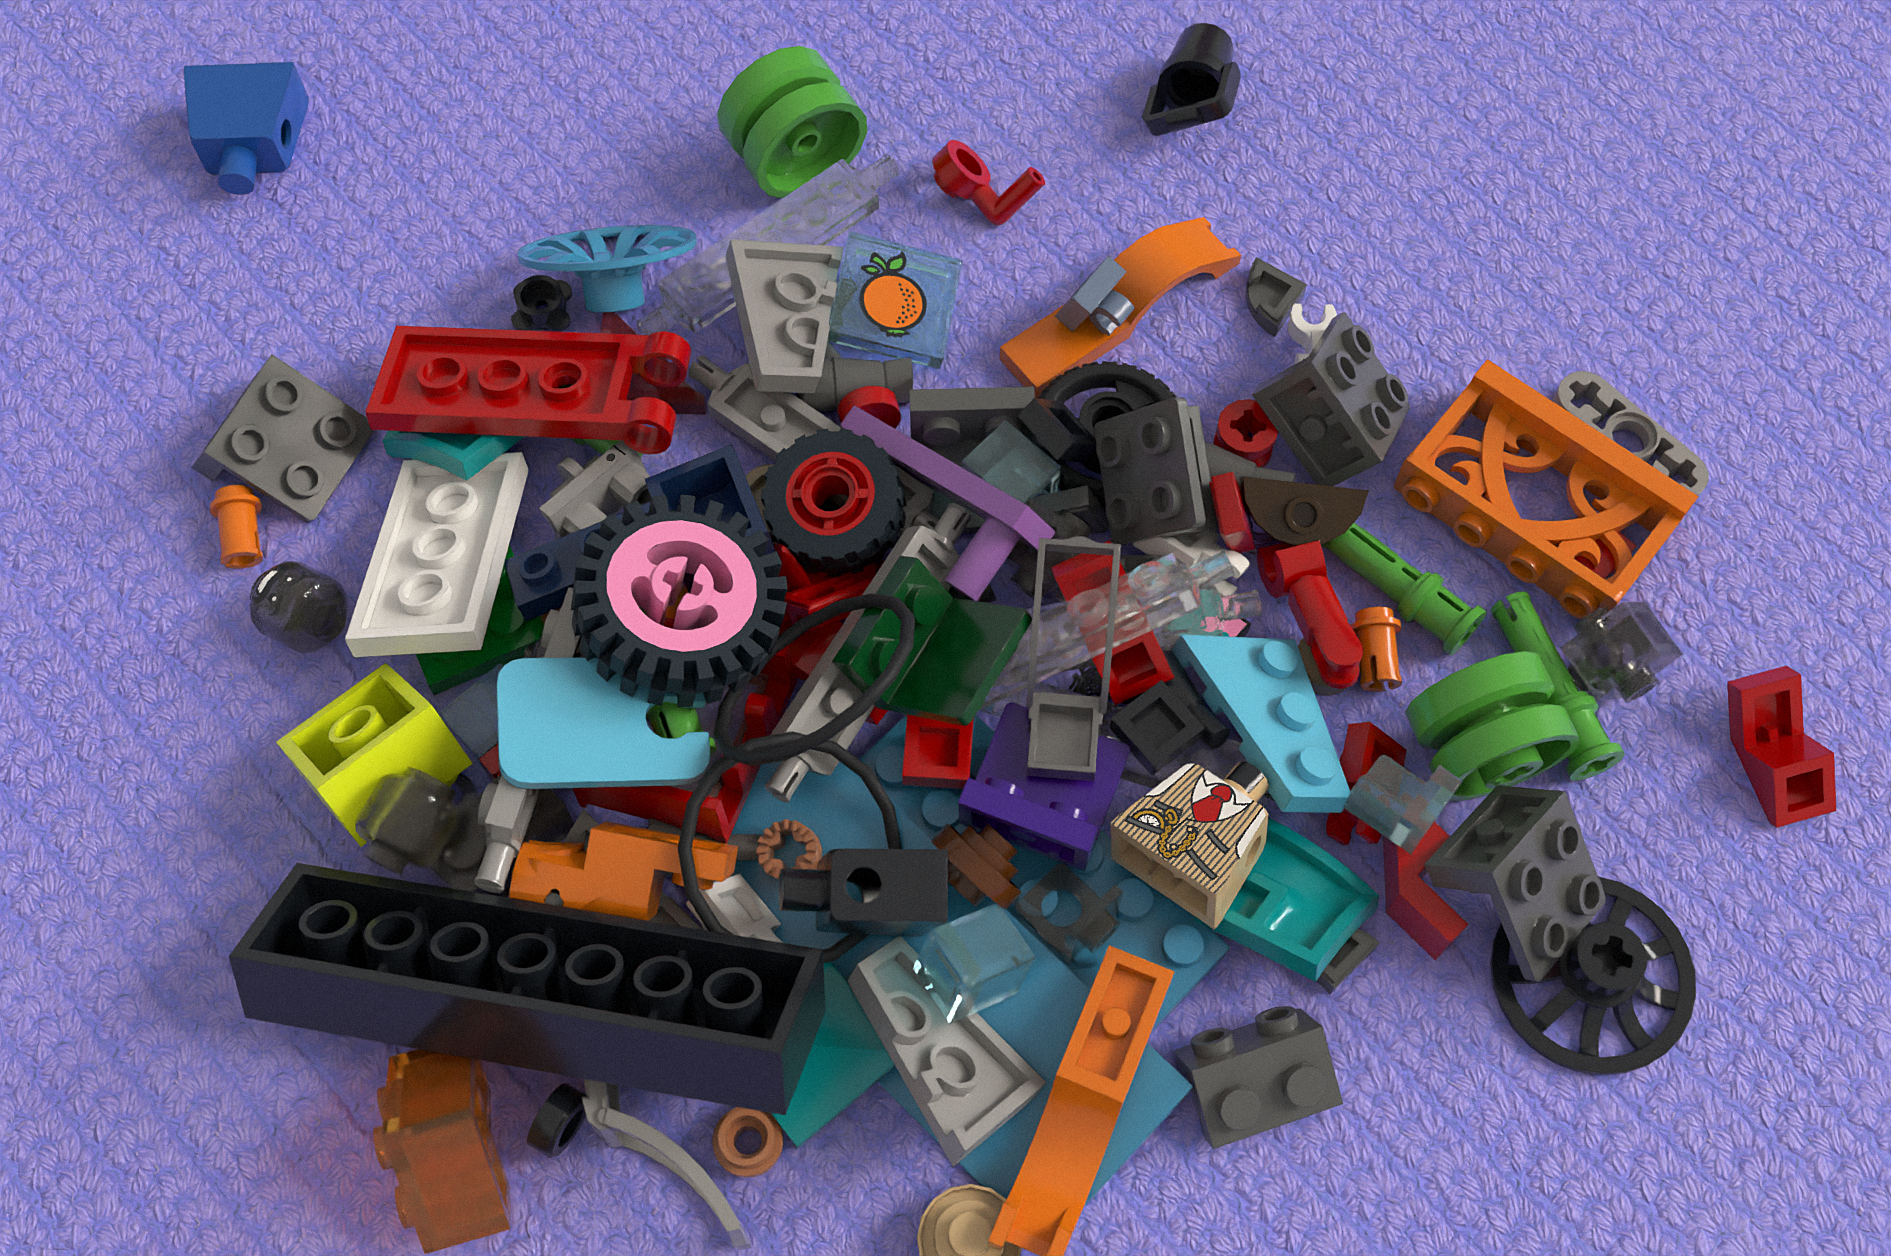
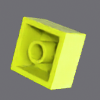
(366, 734)

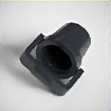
(1194, 82)

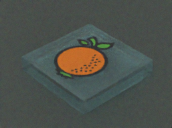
(894, 300)

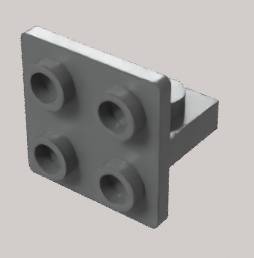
(1155, 473)

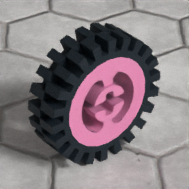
(718, 628)

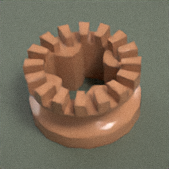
(774, 839)

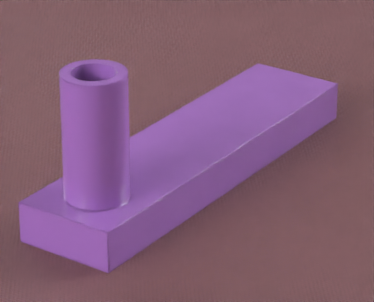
(1005, 517)

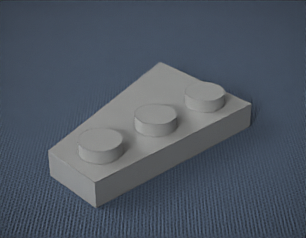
(784, 309)
(956, 1071)

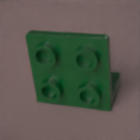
(954, 651)

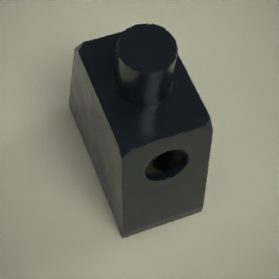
(899, 889)

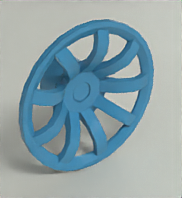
(608, 280)

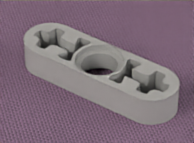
(1605, 399)

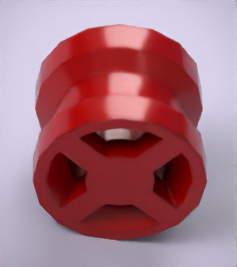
(1234, 427)

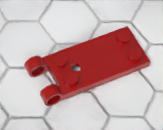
(511, 379)

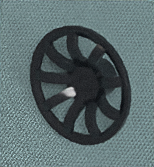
(1603, 972)

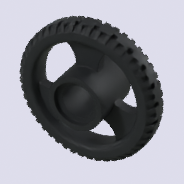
(1133, 391)

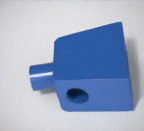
(244, 119)

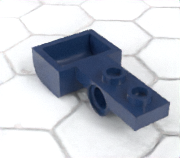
(546, 572)

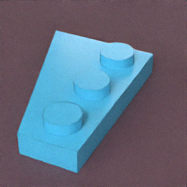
(1275, 712)

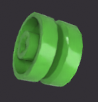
(790, 119)
(1493, 724)

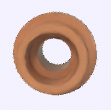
(729, 1129)

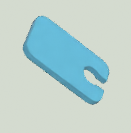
(578, 731)

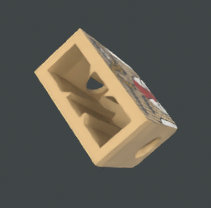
(1195, 837)

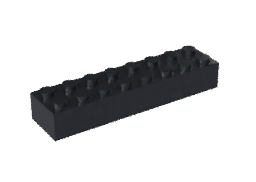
(535, 986)

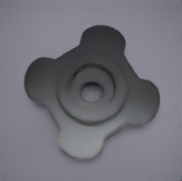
(539, 291)

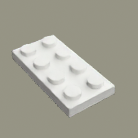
(438, 560)

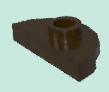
(1301, 511)

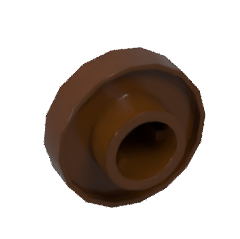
(979, 864)

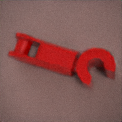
(1322, 621)

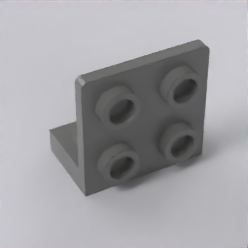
(1336, 405)
(959, 420)
(287, 440)
(1533, 865)

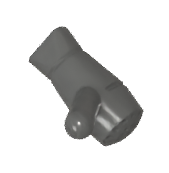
(846, 374)

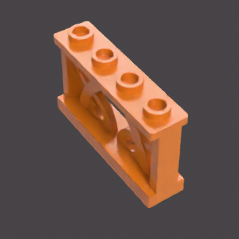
(1484, 510)

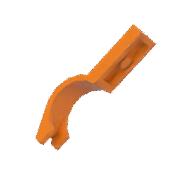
(1152, 267)
(1083, 1105)

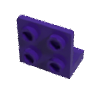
(1036, 812)

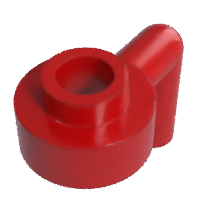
(965, 175)

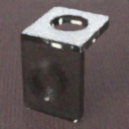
(1092, 928)

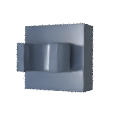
(1098, 300)

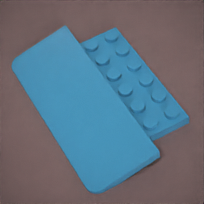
(1052, 996)

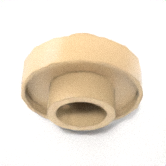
(962, 1223)

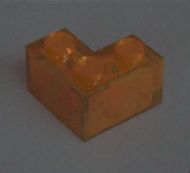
(442, 1149)

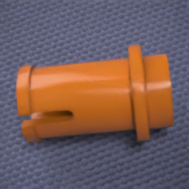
(238, 527)
(1377, 633)

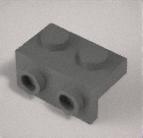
(1259, 1074)

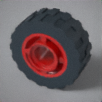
(829, 466)

